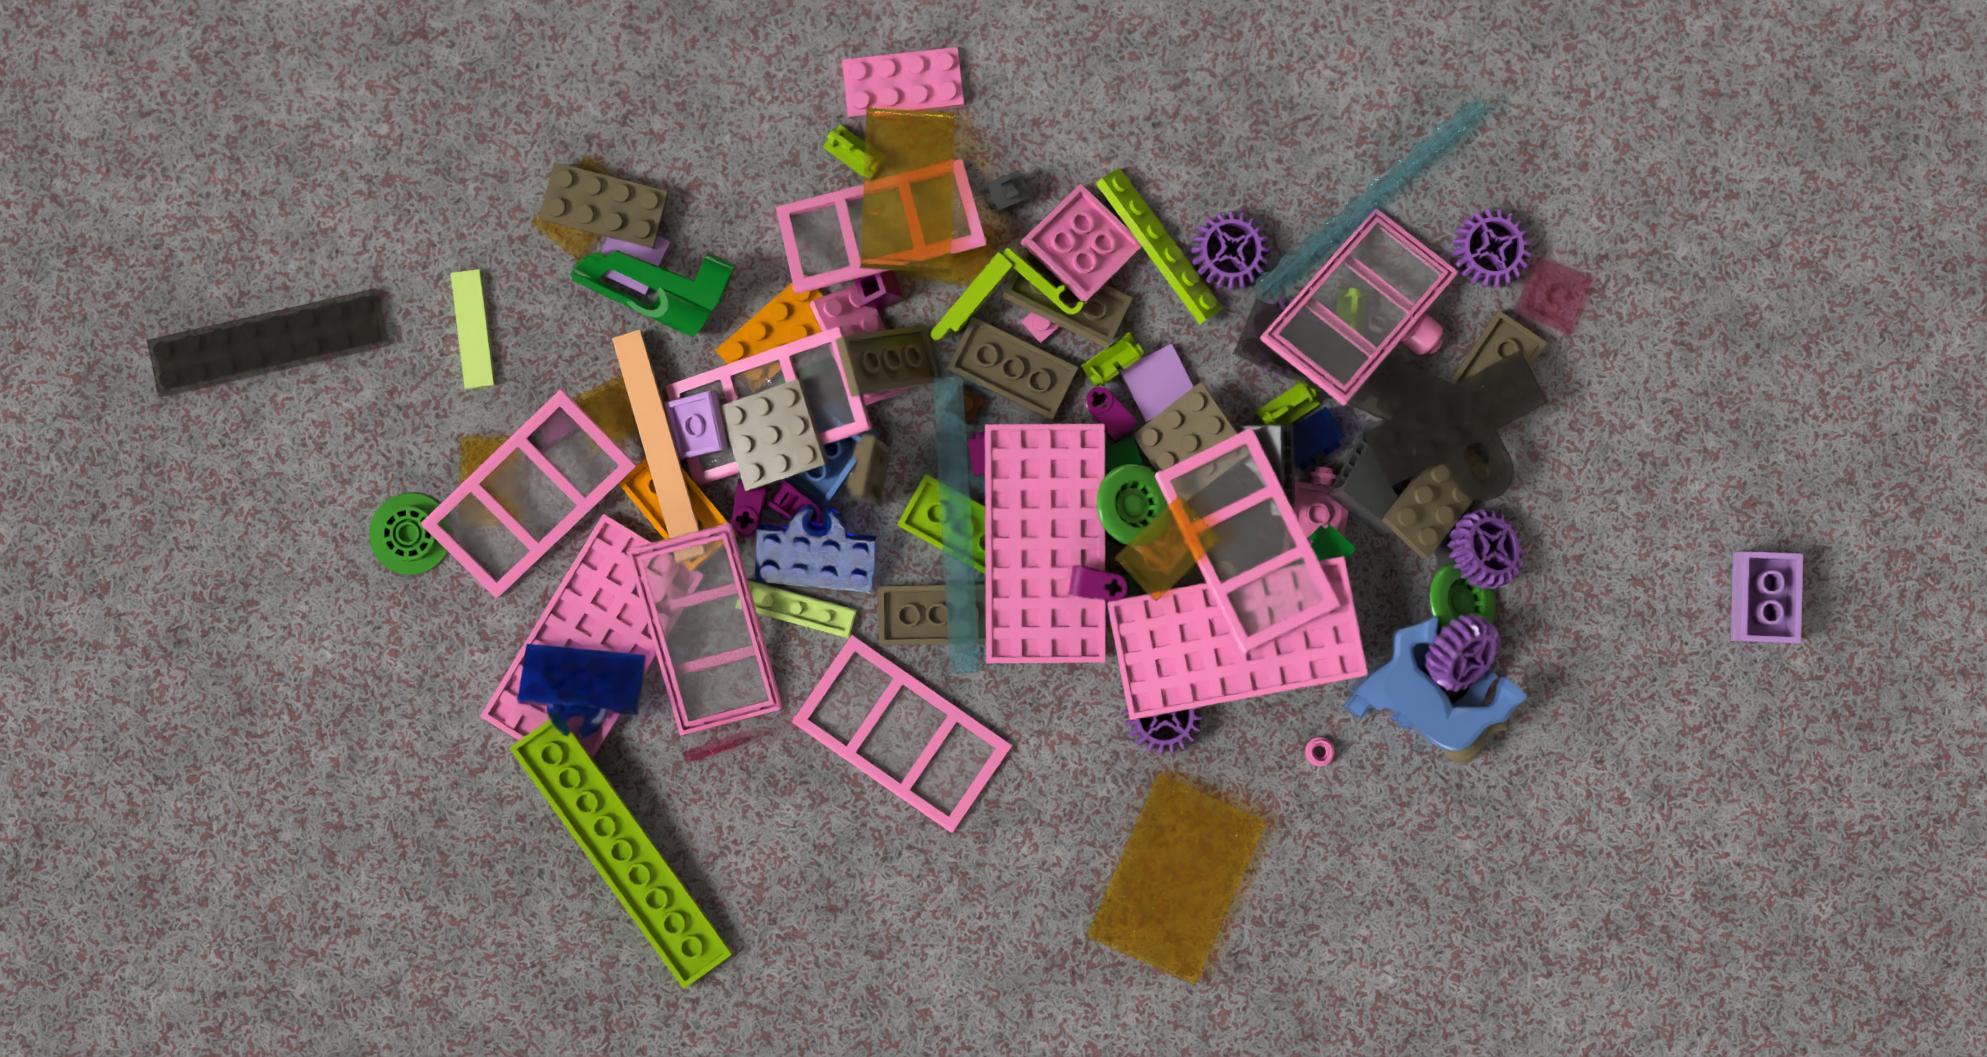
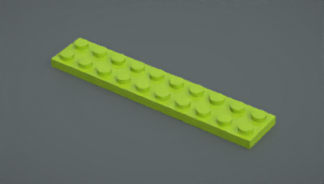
(622, 852)

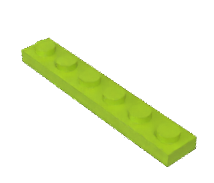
(1159, 246)

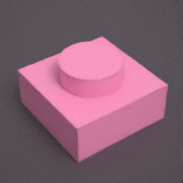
(1039, 326)

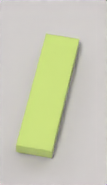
(472, 329)
(802, 610)

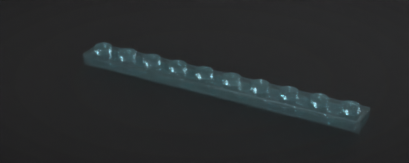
(1377, 192)
(956, 525)

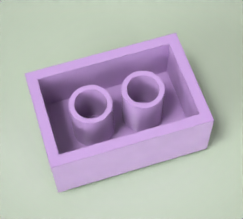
(1766, 597)

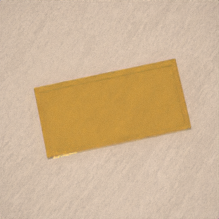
(907, 191)

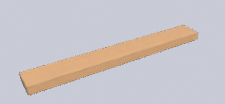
(655, 434)

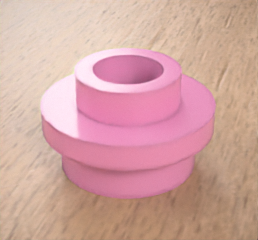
(1322, 476)
(1329, 751)

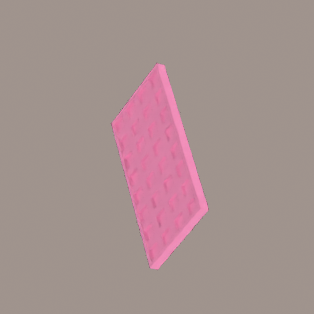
(1036, 528)
(591, 611)
(1185, 657)

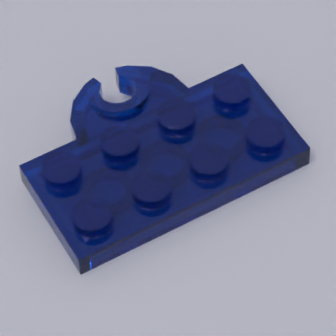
(815, 553)
(581, 684)

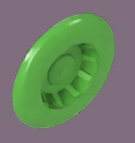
(1131, 506)
(405, 534)
(1452, 598)

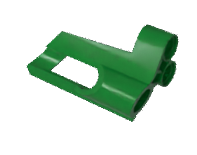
(680, 300)

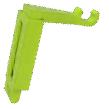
(988, 282)

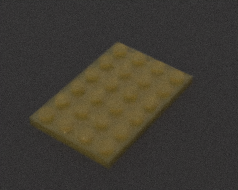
(1176, 878)

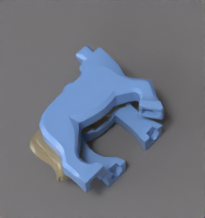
(1421, 704)

